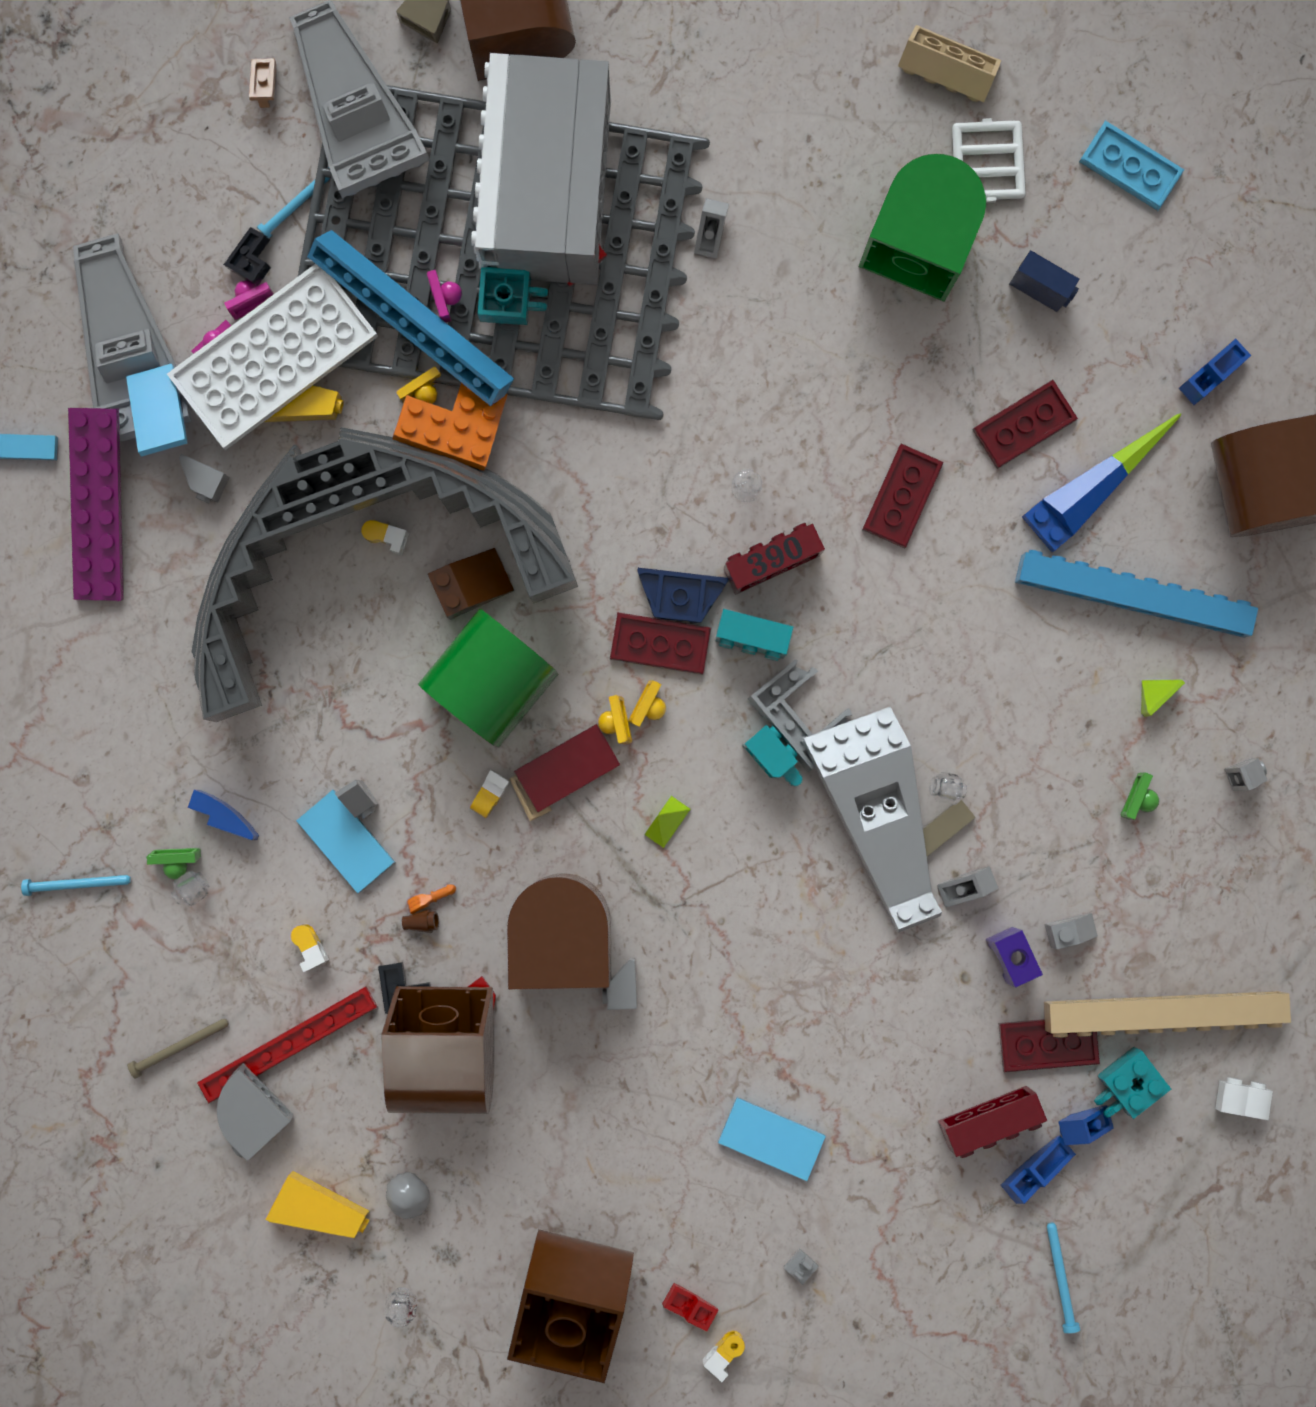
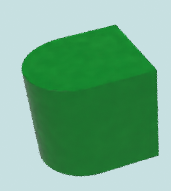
(927, 225)
(488, 678)

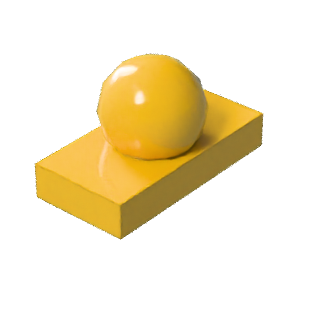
(421, 387)
(648, 705)
(616, 720)

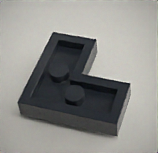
(245, 259)
(390, 977)

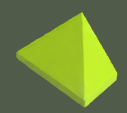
(1156, 693)
(667, 821)

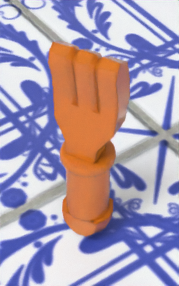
(422, 900)

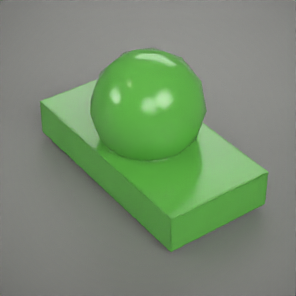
(1140, 797)
(174, 860)

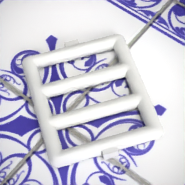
(1016, 148)

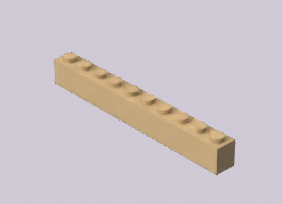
(1167, 1012)

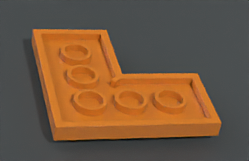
(458, 434)

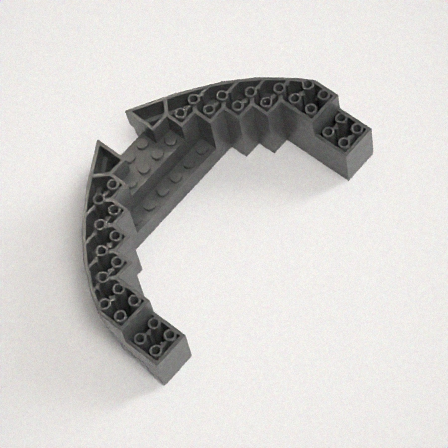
(326, 486)

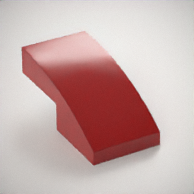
(690, 1306)

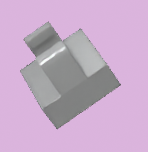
(801, 1266)

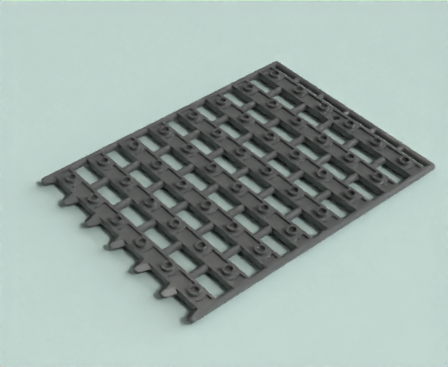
(504, 342)

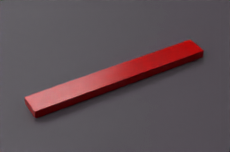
(292, 1040)

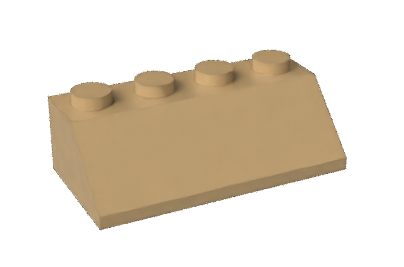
(949, 64)

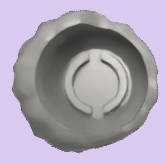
(407, 1195)

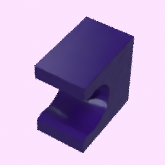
(1006, 944)

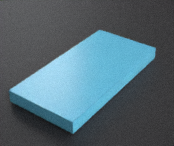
(1131, 165)
(156, 411)
(345, 842)
(771, 1139)

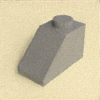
(711, 228)
(203, 480)
(1246, 774)
(357, 799)
(968, 886)
(1071, 931)
(622, 988)

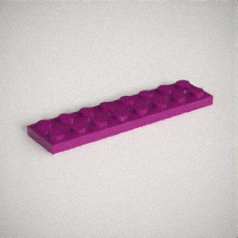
(96, 504)

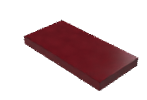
(1025, 424)
(902, 496)
(660, 643)
(567, 768)
(1030, 1047)

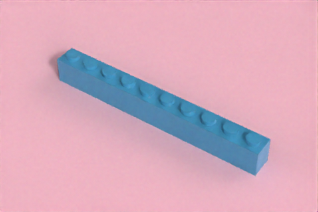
(410, 317)
(1136, 594)

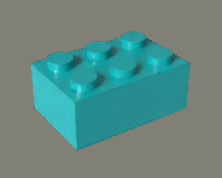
(753, 635)

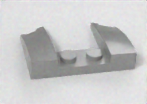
(770, 703)

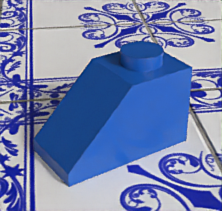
(1085, 1126)

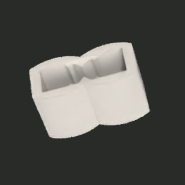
(1244, 1099)

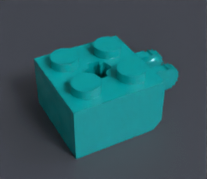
(514, 309)
(773, 755)
(1119, 1084)

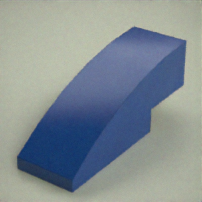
(1214, 371)
(222, 815)
(1038, 1170)

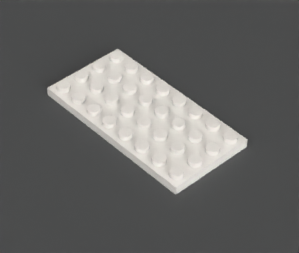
(272, 355)

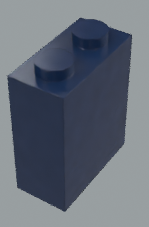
(1045, 282)

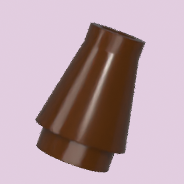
(424, 921)

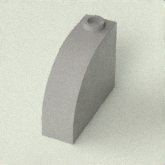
(249, 1113)

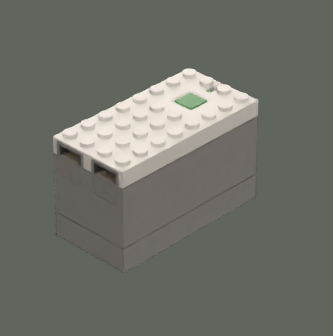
(542, 166)

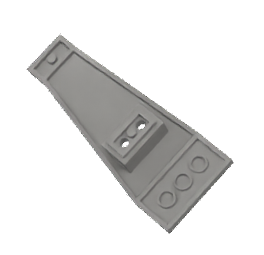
(356, 113)
(116, 328)
(863, 770)

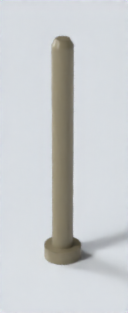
(136, 1068)

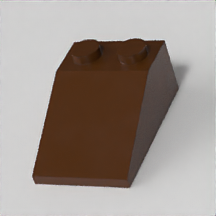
(470, 583)

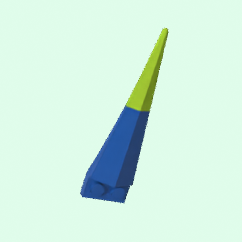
(1068, 508)

